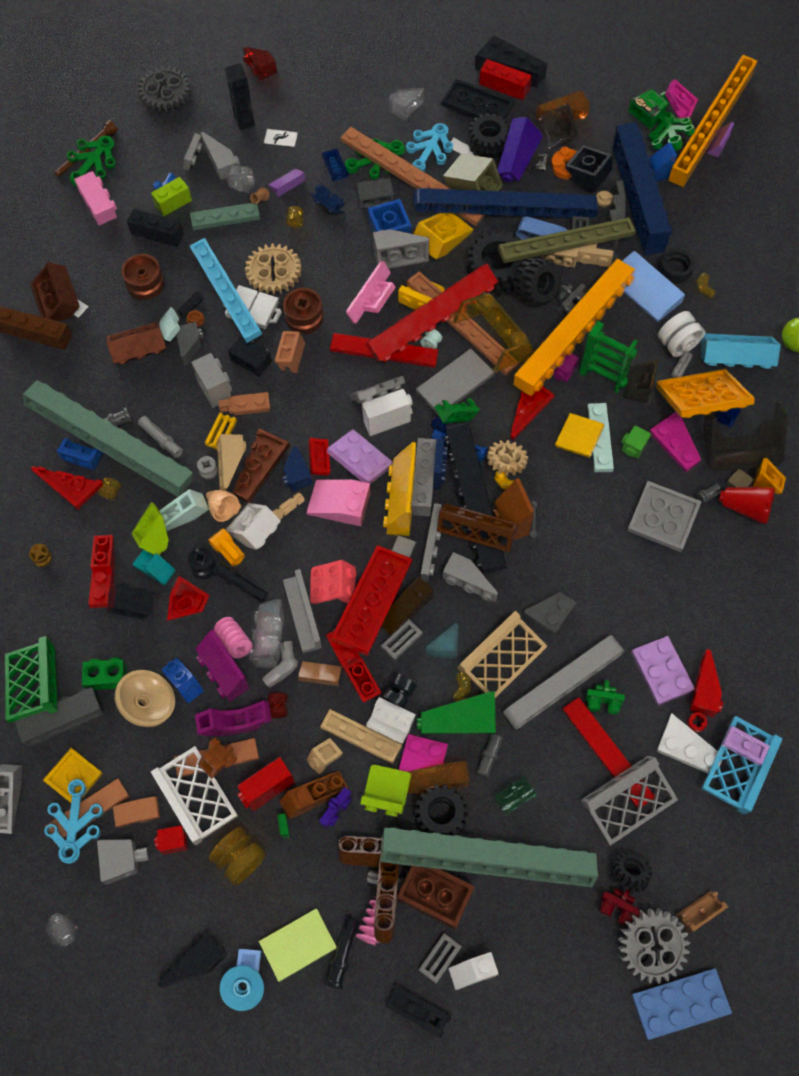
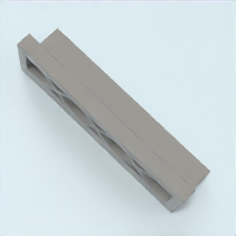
(302, 613)

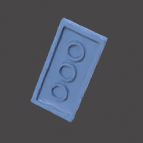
(681, 1004)

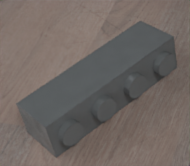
(71, 713)

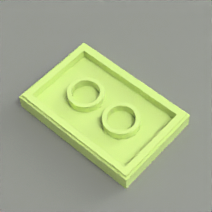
(297, 945)

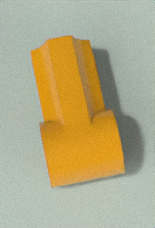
(223, 543)

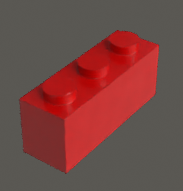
(505, 79)

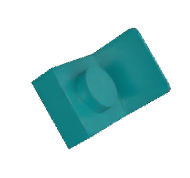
(154, 567)

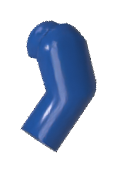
(157, 184)

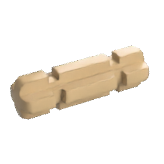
(289, 505)

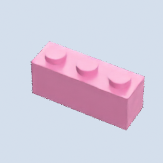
(96, 197)

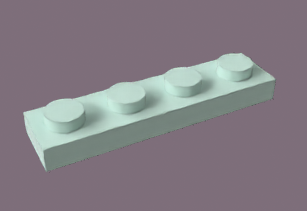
(602, 452)

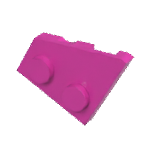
(680, 99)
(422, 753)

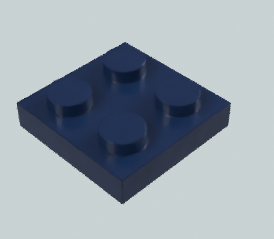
(440, 464)

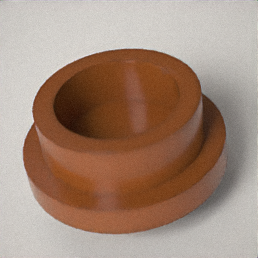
(195, 316)

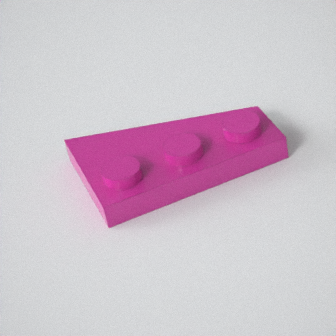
(676, 441)

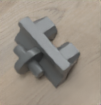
(565, 292)

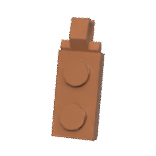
(246, 404)

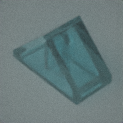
(445, 644)

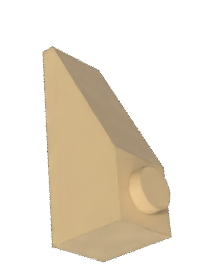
(229, 451)

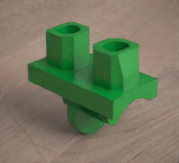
(606, 695)

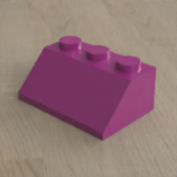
(221, 667)

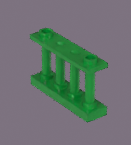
(595, 346)

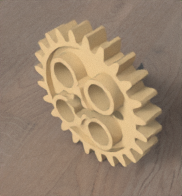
(261, 265)

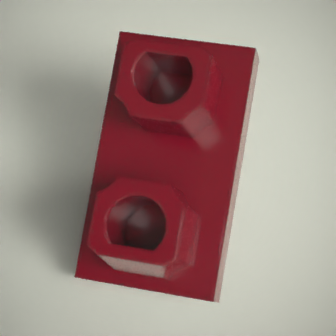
(610, 902)

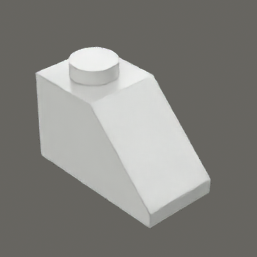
(473, 971)

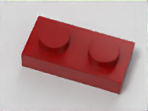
(319, 457)

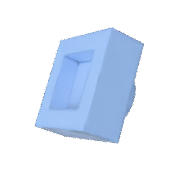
(249, 958)

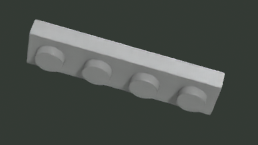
(431, 550)

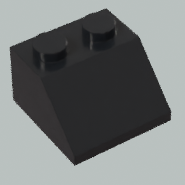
(590, 167)

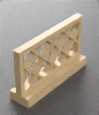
(490, 643)

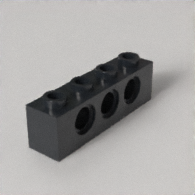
(240, 96)

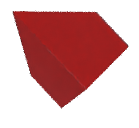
(185, 599)

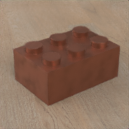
(436, 894)

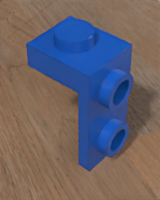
(182, 680)

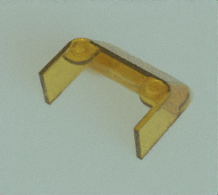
(519, 344)

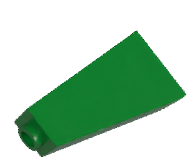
(466, 716)

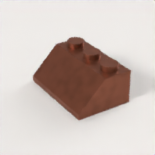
(54, 292)
(136, 343)

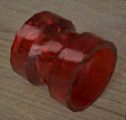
(278, 705)

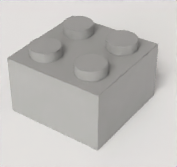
(211, 379)

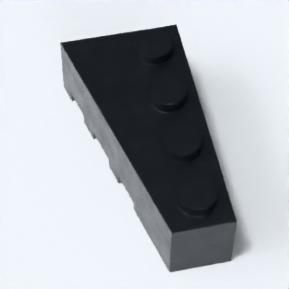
(513, 57)

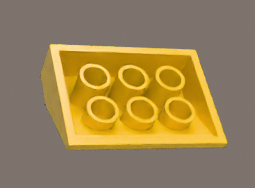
(401, 492)

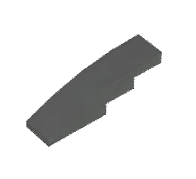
(617, 206)

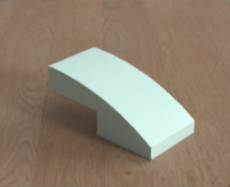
(169, 325)

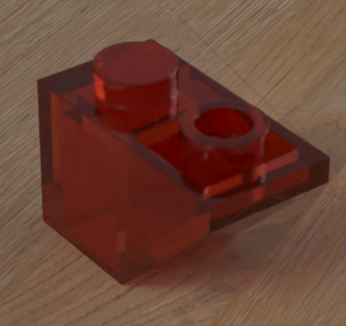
(260, 61)

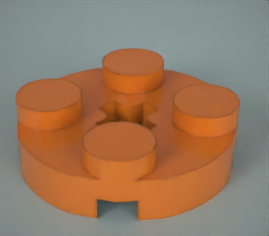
(559, 160)

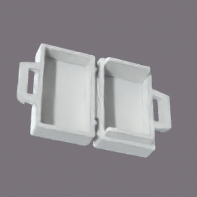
(259, 305)

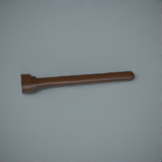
(108, 129)

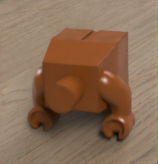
(216, 758)

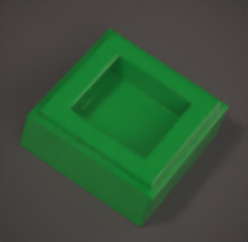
(283, 826)

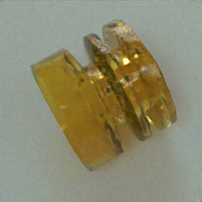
(235, 854)

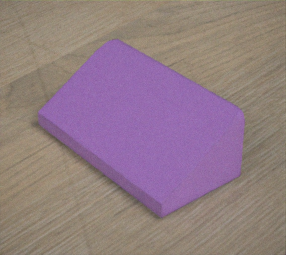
(720, 140)
(287, 182)

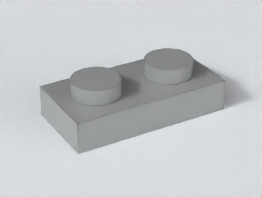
(190, 157)

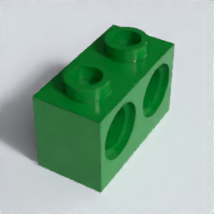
(103, 680)

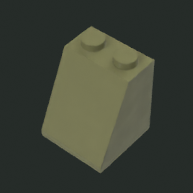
(473, 173)

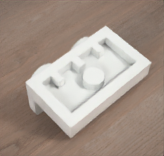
(391, 720)

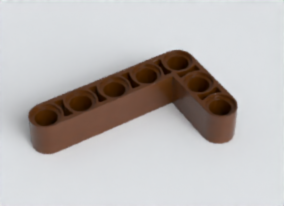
(366, 852)

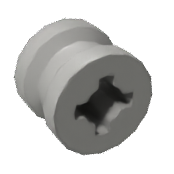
(207, 472)

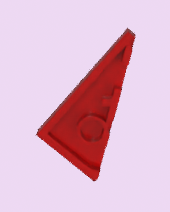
(529, 408)
(72, 488)

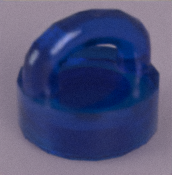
(438, 424)

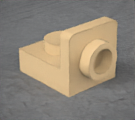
(323, 755)

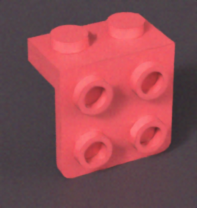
(332, 582)

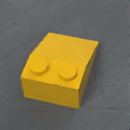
(444, 233)

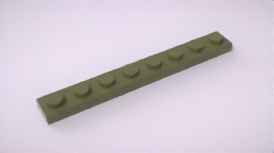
(566, 240)

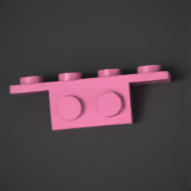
(373, 293)

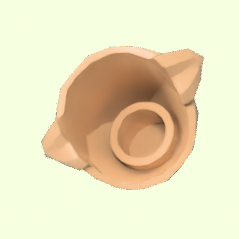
(222, 505)

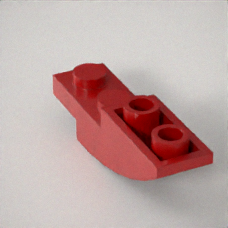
(102, 570)
(355, 670)

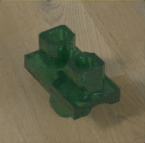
(515, 795)

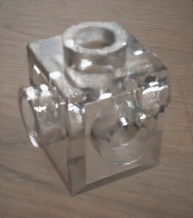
(241, 178)

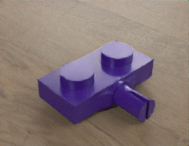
(341, 802)

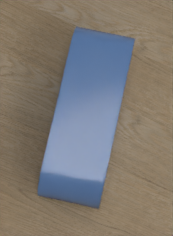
(533, 227)

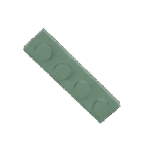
(224, 216)

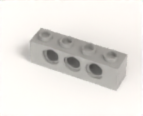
(424, 477)

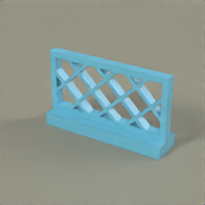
(755, 777)

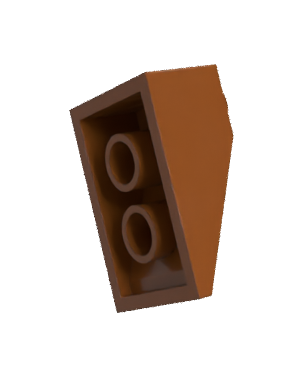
(515, 507)

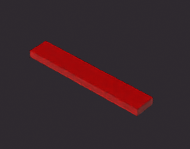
(410, 355)
(602, 745)

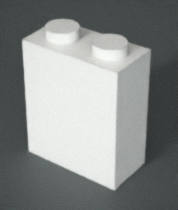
(387, 412)

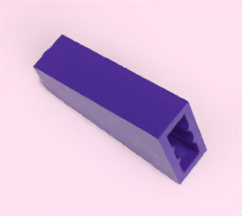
(518, 149)

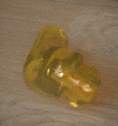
(703, 287)
(464, 686)

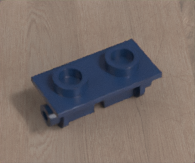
(332, 203)

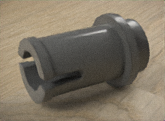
(709, 493)

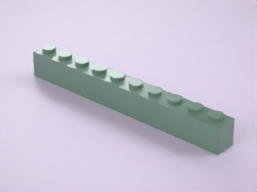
(107, 438)
(488, 857)

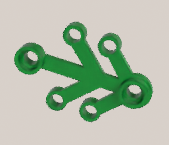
(666, 120)
(92, 157)
(352, 164)

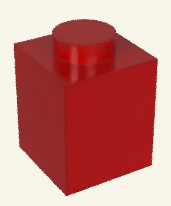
(171, 840)

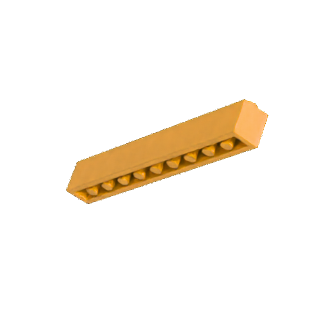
(712, 121)
(574, 327)

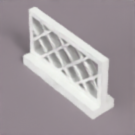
(179, 806)

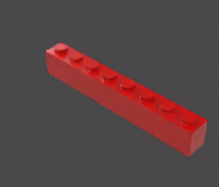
(431, 313)

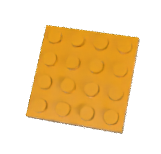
(704, 393)

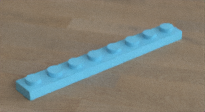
(226, 290)

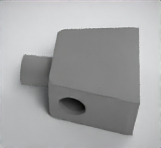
(119, 859)

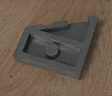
(551, 612)

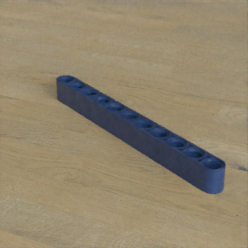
(505, 203)

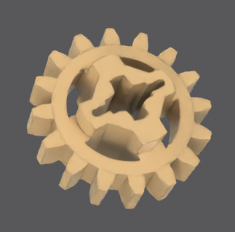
(507, 457)

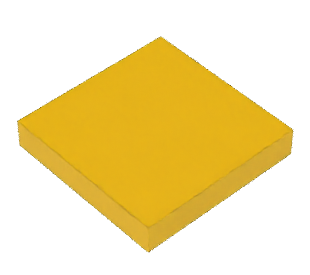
(579, 435)
(69, 768)

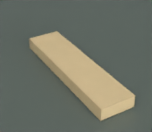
(361, 736)

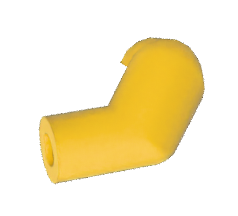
(502, 480)

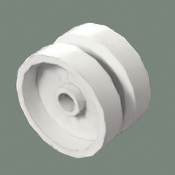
(681, 333)

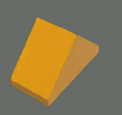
(769, 476)

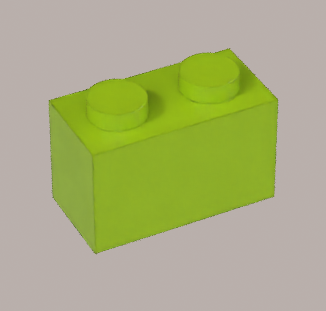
(171, 196)

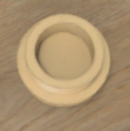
(604, 198)

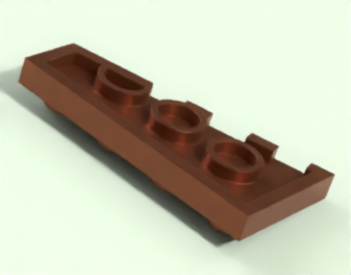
(263, 458)

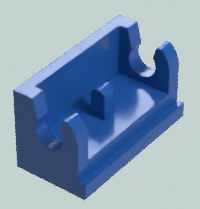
(79, 454)

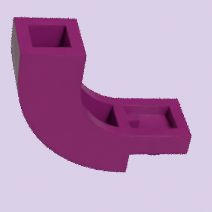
(232, 722)

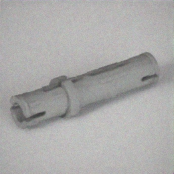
(166, 442)

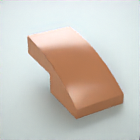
(136, 811)

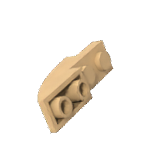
(585, 255)

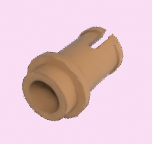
(261, 195)

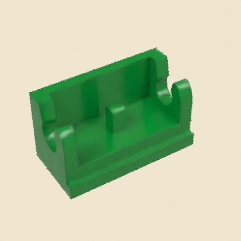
(457, 412)

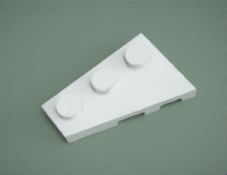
(686, 746)

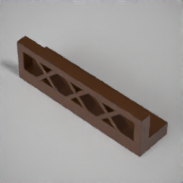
(480, 521)

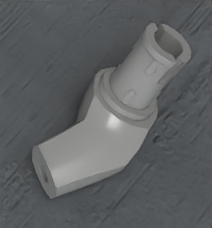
(284, 668)

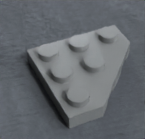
(377, 390)

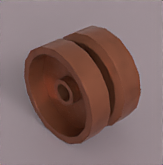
(142, 276)
(303, 310)

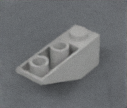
(465, 574)

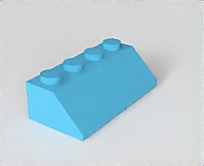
(740, 350)

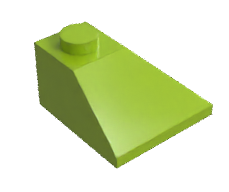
(151, 531)

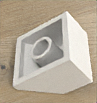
(253, 525)

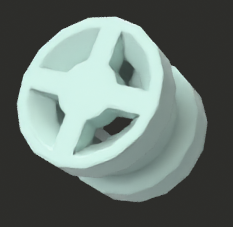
(431, 339)

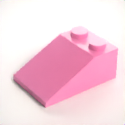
(340, 500)

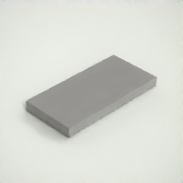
(455, 380)

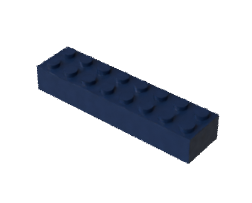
(641, 189)

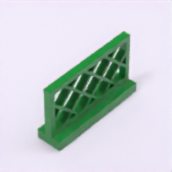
(44, 676)

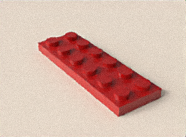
(371, 600)

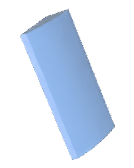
(651, 289)

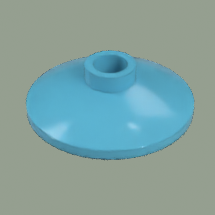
(237, 997)

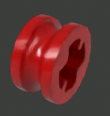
(702, 717)

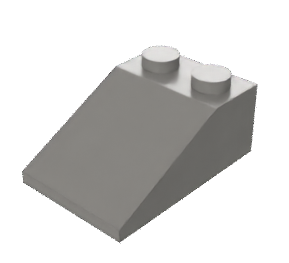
(400, 248)

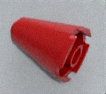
(749, 501)

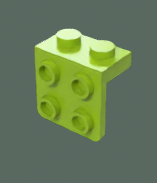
(386, 790)

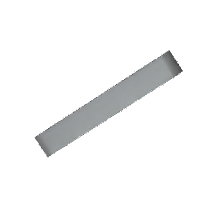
(563, 682)

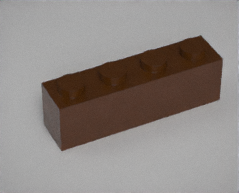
(34, 328)

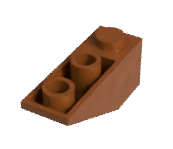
(312, 794)

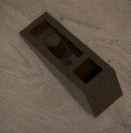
(407, 605)

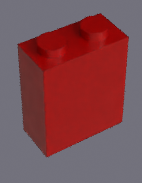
(265, 785)

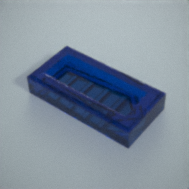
(334, 164)

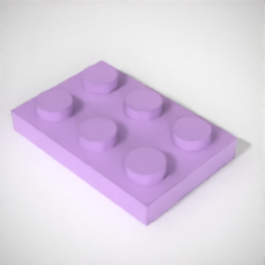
(359, 457)
(662, 670)

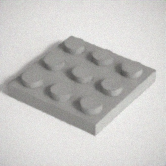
(664, 516)

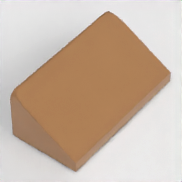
(320, 673)

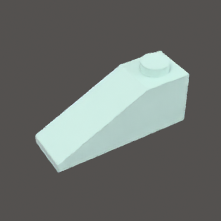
(184, 509)

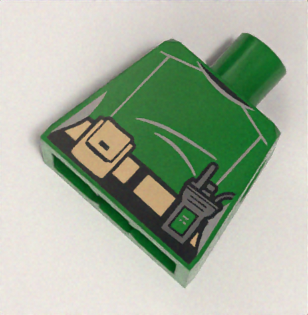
(648, 107)

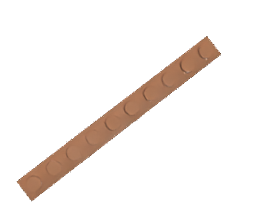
(397, 166)

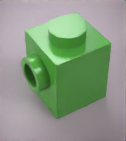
(635, 442)

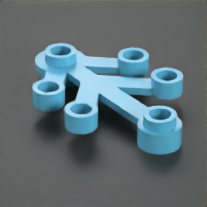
(438, 132)
(73, 825)

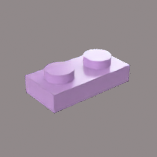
(745, 745)

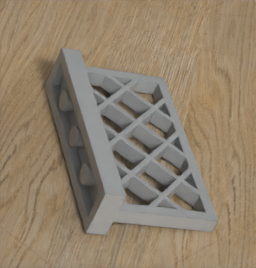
(624, 782)

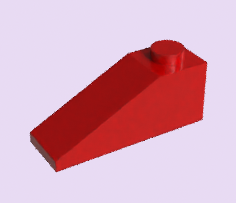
(707, 690)

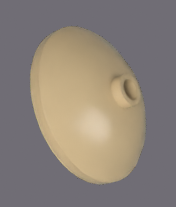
(149, 690)

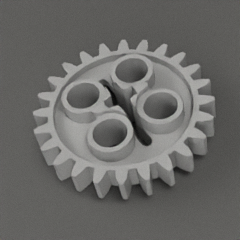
(672, 942)

